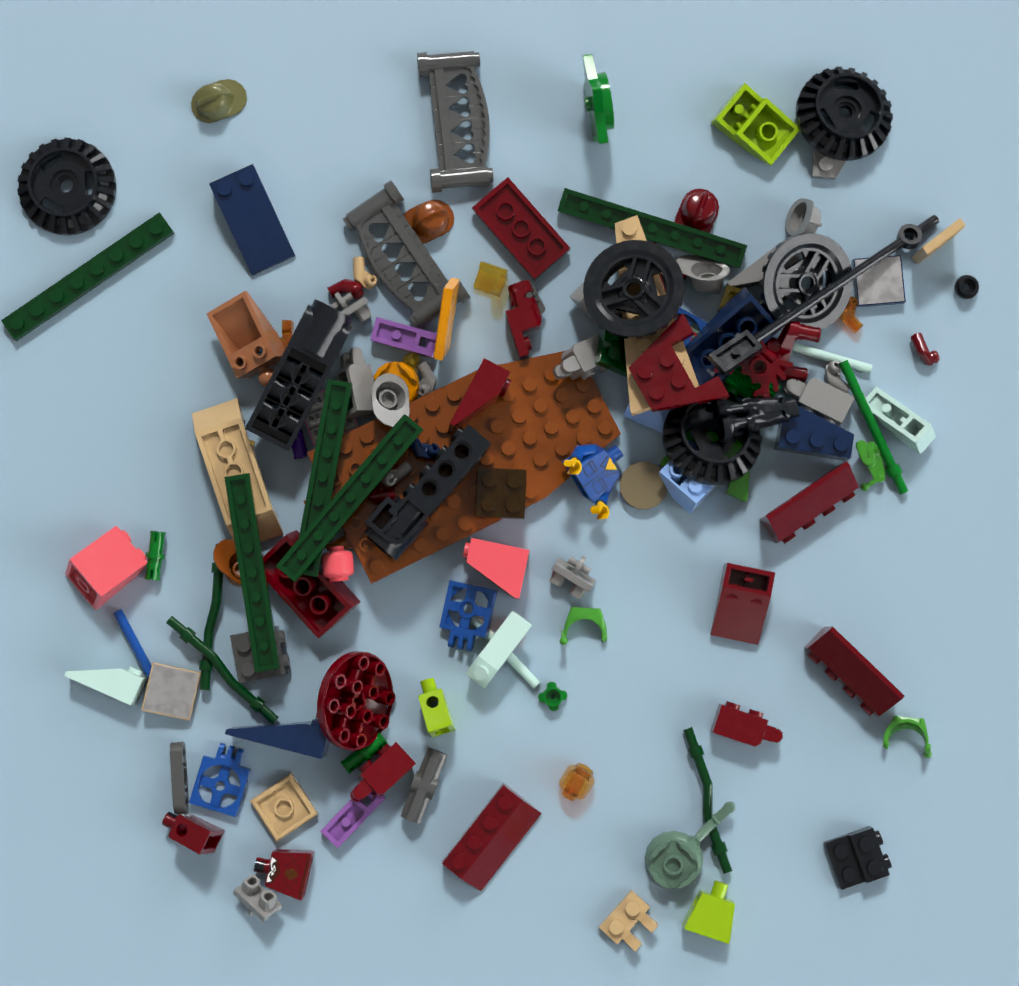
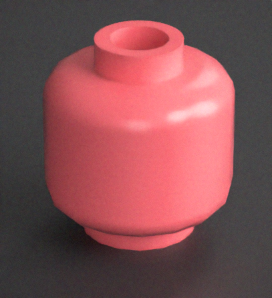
(337, 564)

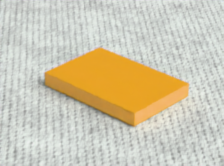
(446, 318)

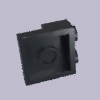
(858, 857)

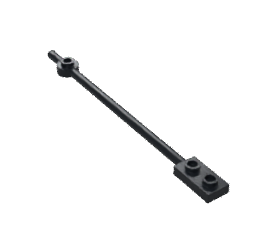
(746, 345)

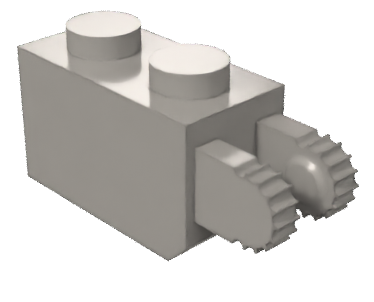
(579, 360)
(360, 375)
(820, 399)

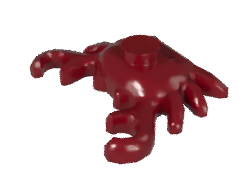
(763, 370)

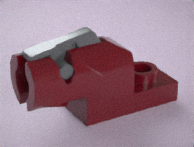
(525, 316)

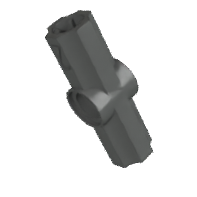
(423, 785)

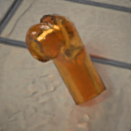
(848, 315)

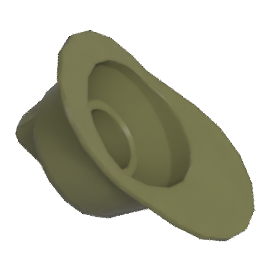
(218, 100)

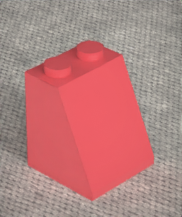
(498, 563)
(105, 567)

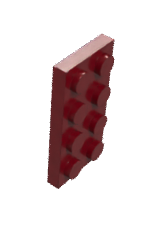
(521, 228)

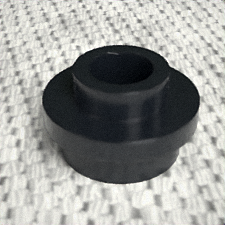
(973, 284)

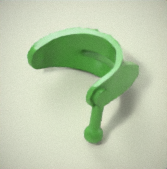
(872, 460)
(579, 613)
(908, 723)

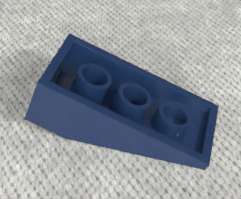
(252, 219)
(737, 315)
(297, 737)

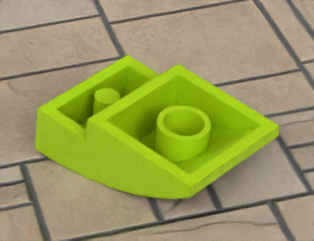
(755, 124)

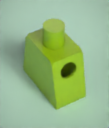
(439, 718)
(711, 914)

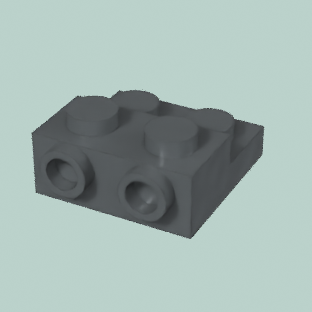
(244, 659)

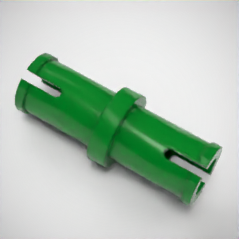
(155, 555)
(360, 756)

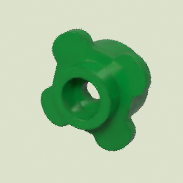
(559, 696)

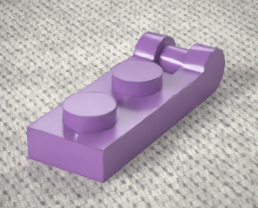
(403, 337)
(349, 819)

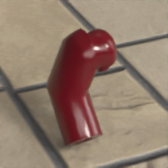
(347, 286)
(923, 351)

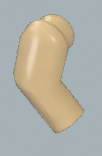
(361, 275)

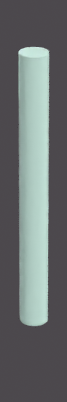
(828, 357)
(512, 659)

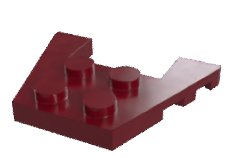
(664, 377)

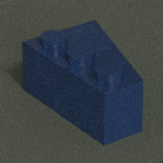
(814, 437)

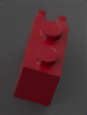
(743, 726)
(383, 773)

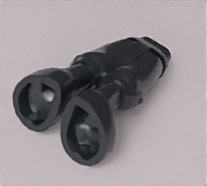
(759, 414)

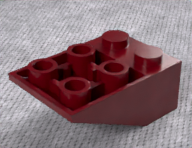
(742, 603)

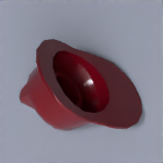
(698, 210)

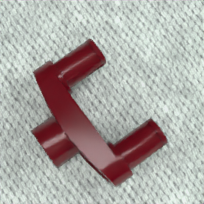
(784, 343)

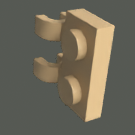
(624, 917)

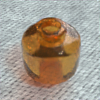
(576, 781)

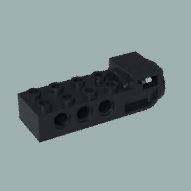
(300, 374)
(411, 514)

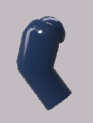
(424, 451)

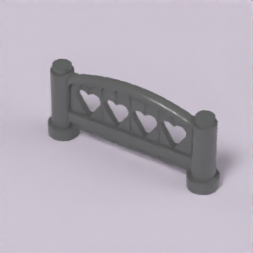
(441, 71)
(383, 210)

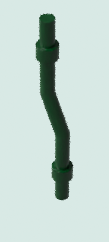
(189, 636)
(205, 664)
(719, 848)

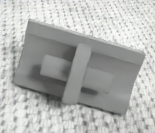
(358, 307)
(575, 572)
(257, 899)

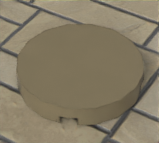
(642, 486)

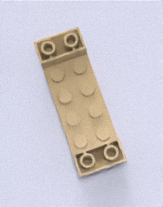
(230, 453)

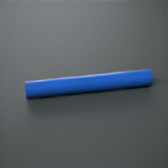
(133, 641)

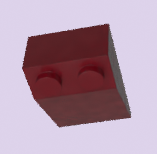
(483, 391)

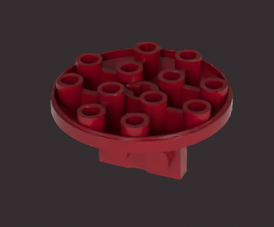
(355, 700)

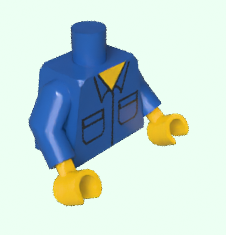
(594, 474)

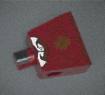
(193, 832)
(287, 871)

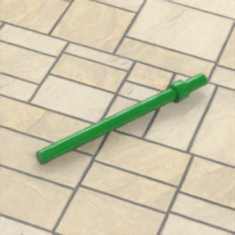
(893, 470)

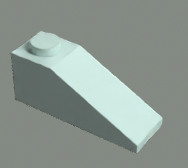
(900, 420)
(498, 649)
(117, 683)

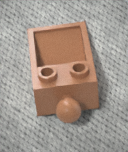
(242, 333)

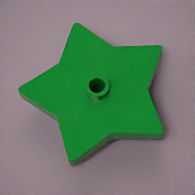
(597, 100)

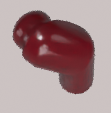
(379, 495)

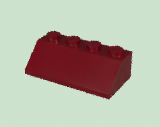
(810, 502)
(312, 598)
(854, 671)
(491, 837)

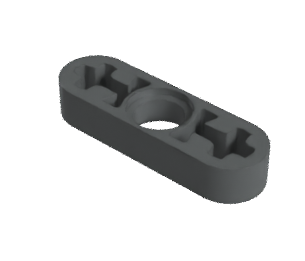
(179, 777)

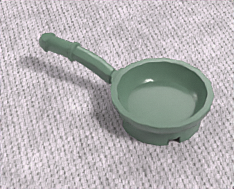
(676, 858)

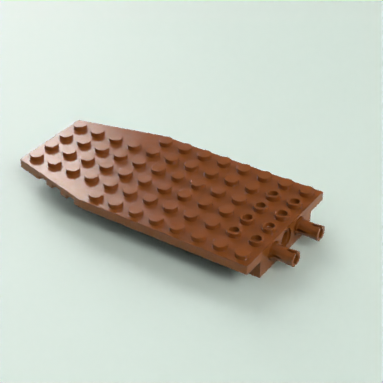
(527, 430)

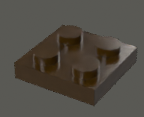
(500, 493)

